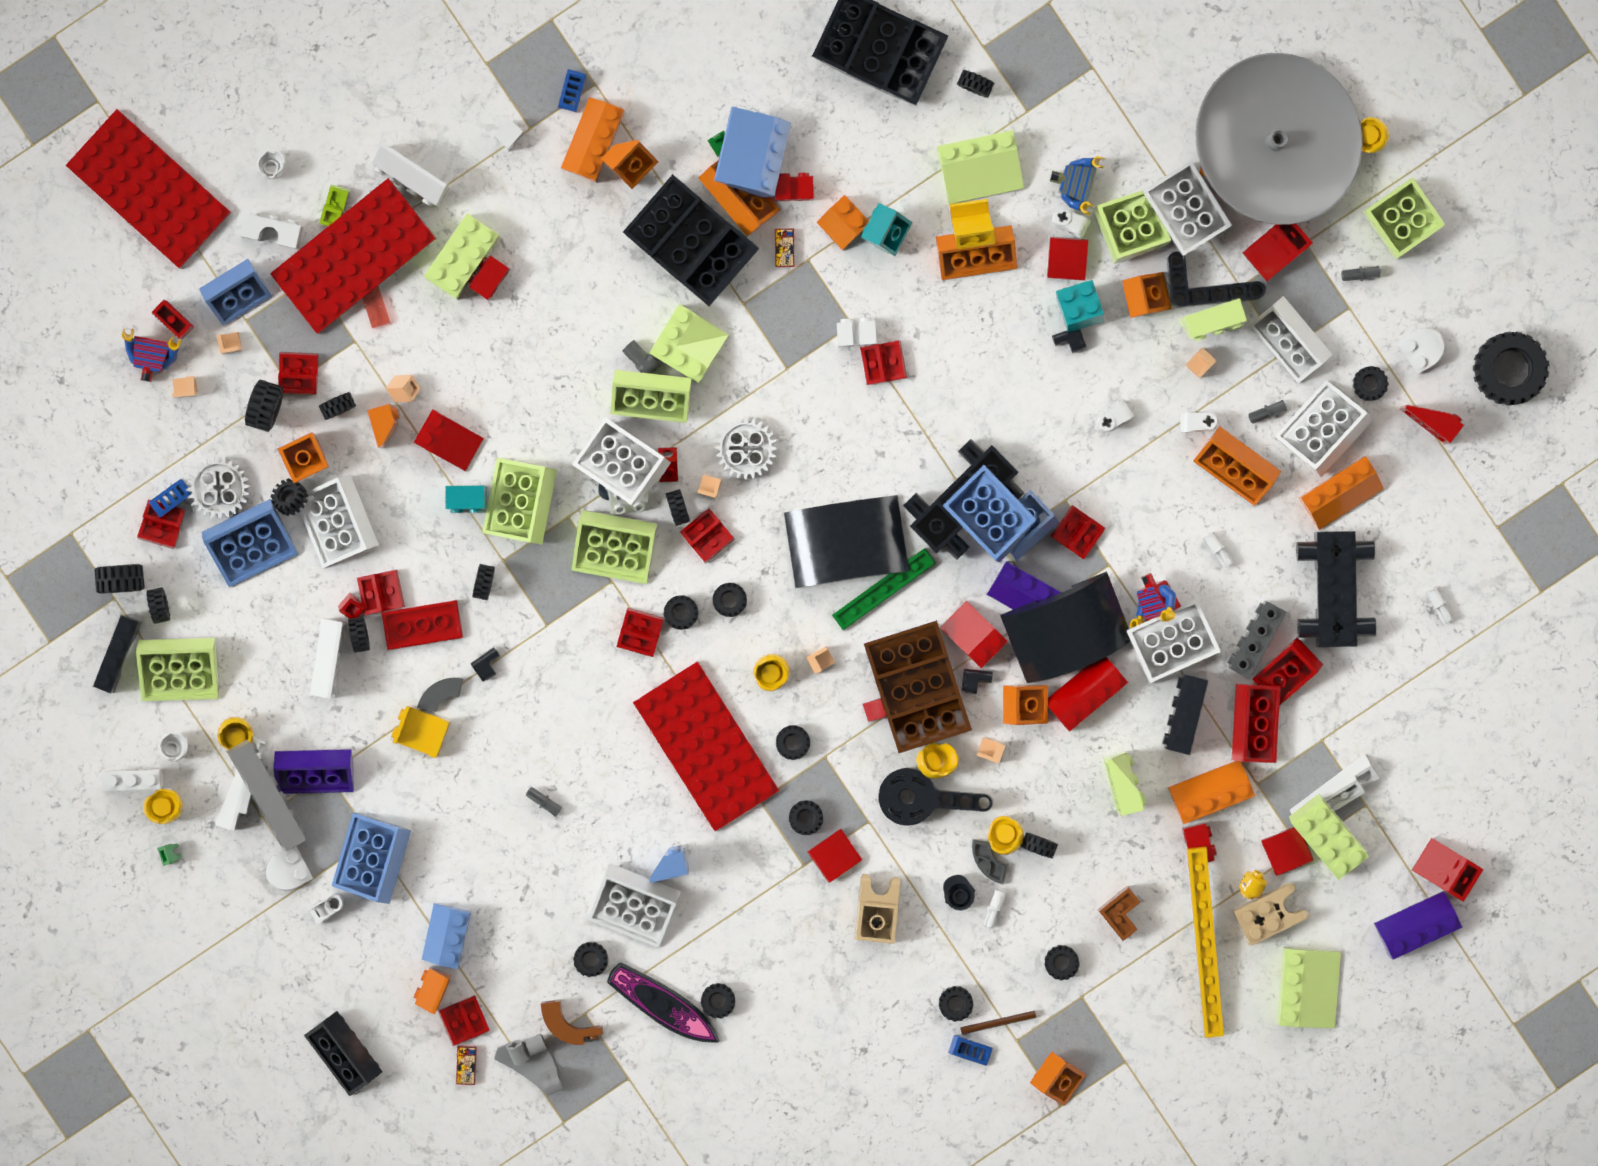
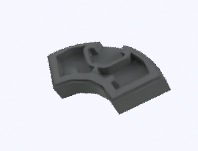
(439, 692)
(987, 862)

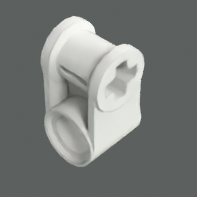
(1074, 223)
(1117, 415)
(1194, 422)
(323, 909)

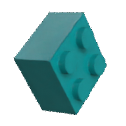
(886, 229)
(1080, 306)
(466, 497)

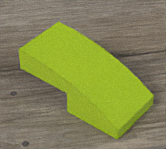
(334, 205)

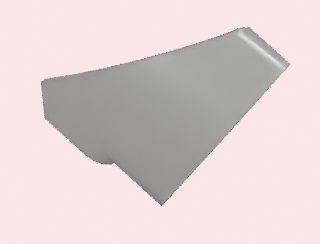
(533, 1061)

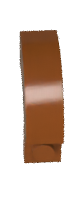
(564, 1031)

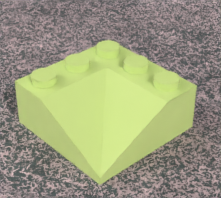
(1403, 218)
(1130, 227)
(1214, 320)
(688, 344)
(1123, 782)

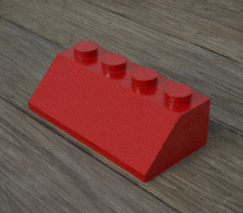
(1085, 692)
(1255, 723)

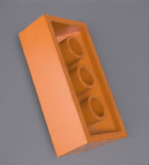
(592, 139)
(743, 207)
(978, 259)
(1237, 466)
(1341, 492)
(1211, 791)

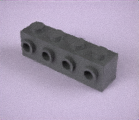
(1257, 639)

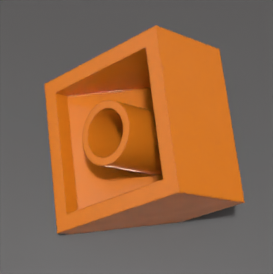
(630, 161)
(843, 222)
(1146, 294)
(383, 423)
(303, 457)
(1025, 704)
(432, 989)
(1057, 1078)

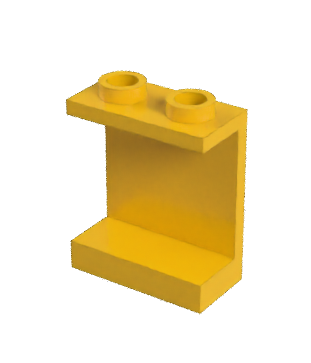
(972, 224)
(420, 731)

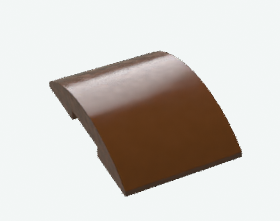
(917, 687)

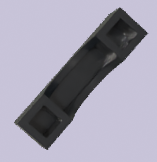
(113, 661)

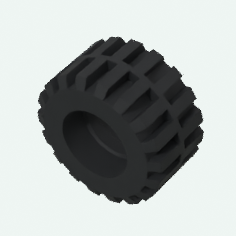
(264, 405)
(119, 578)

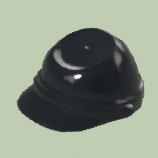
(958, 892)

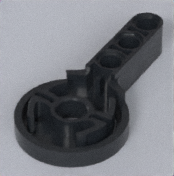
(926, 797)

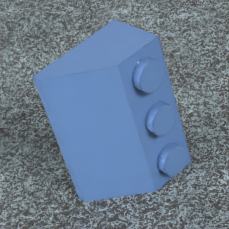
(235, 292)
(1045, 523)
(671, 865)
(446, 936)

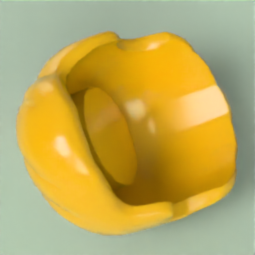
(1374, 135)
(771, 672)
(233, 732)
(937, 760)
(163, 806)
(1005, 835)

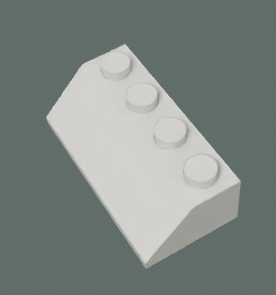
(410, 175)
(1290, 339)
(328, 658)

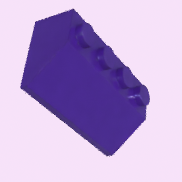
(1018, 588)
(314, 771)
(1417, 925)

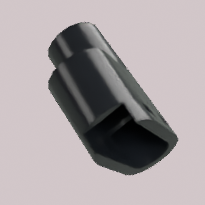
(1072, 338)
(484, 666)
(973, 678)

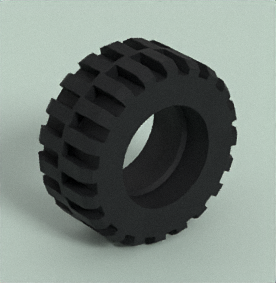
(1536, 362)

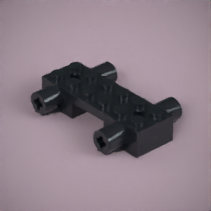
(926, 514)
(1336, 589)

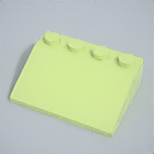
(980, 167)
(519, 501)
(614, 546)
(177, 669)
(1308, 988)

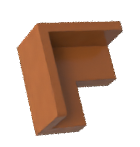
(1115, 912)

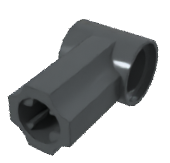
(644, 362)

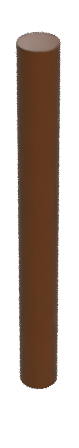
(998, 1022)

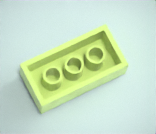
(461, 256)
(650, 396)
(1328, 836)

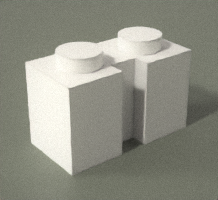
(856, 333)

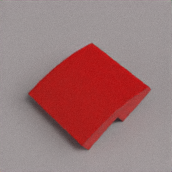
(1067, 258)
(883, 362)
(298, 372)
(162, 530)
(1077, 532)
(707, 535)
(380, 592)
(640, 632)
(1287, 850)
(834, 855)
(463, 1020)

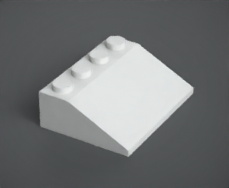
(1187, 208)
(1324, 428)
(620, 462)
(337, 521)
(1175, 644)
(634, 905)

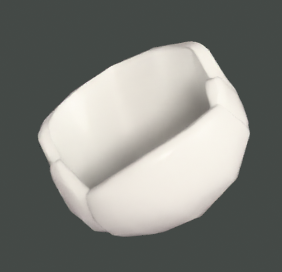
(271, 165)
(173, 747)

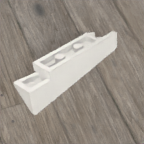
(1345, 785)
(238, 798)

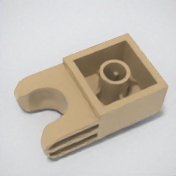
(880, 906)
(1272, 910)

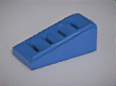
(570, 73)
(181, 484)
(955, 1045)

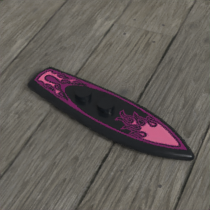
(662, 1004)

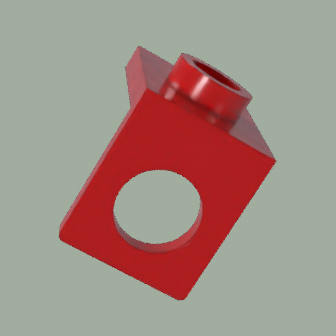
(671, 472)

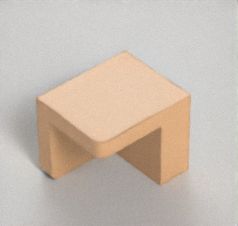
(229, 343)
(1200, 362)
(185, 387)
(403, 388)
(709, 486)
(820, 660)
(990, 750)

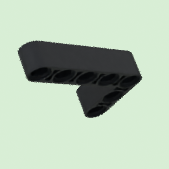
(1209, 298)

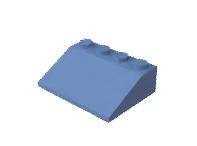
(752, 152)
(990, 513)
(249, 543)
(371, 858)

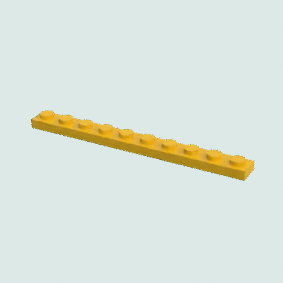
(1205, 942)

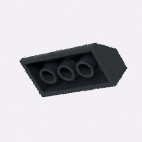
(1185, 714)
(343, 1053)

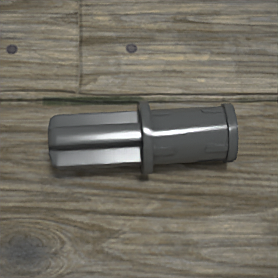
(1360, 273)
(1267, 412)
(543, 801)

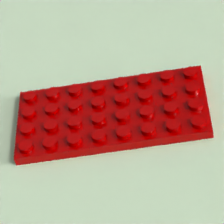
(148, 188)
(353, 256)
(706, 746)

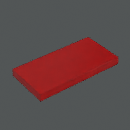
(422, 625)

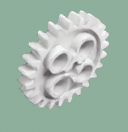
(745, 466)
(235, 488)

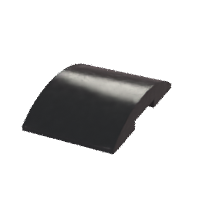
(880, 48)
(690, 240)
(846, 541)
(1067, 629)

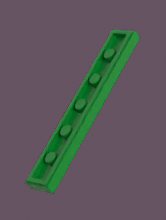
(882, 590)

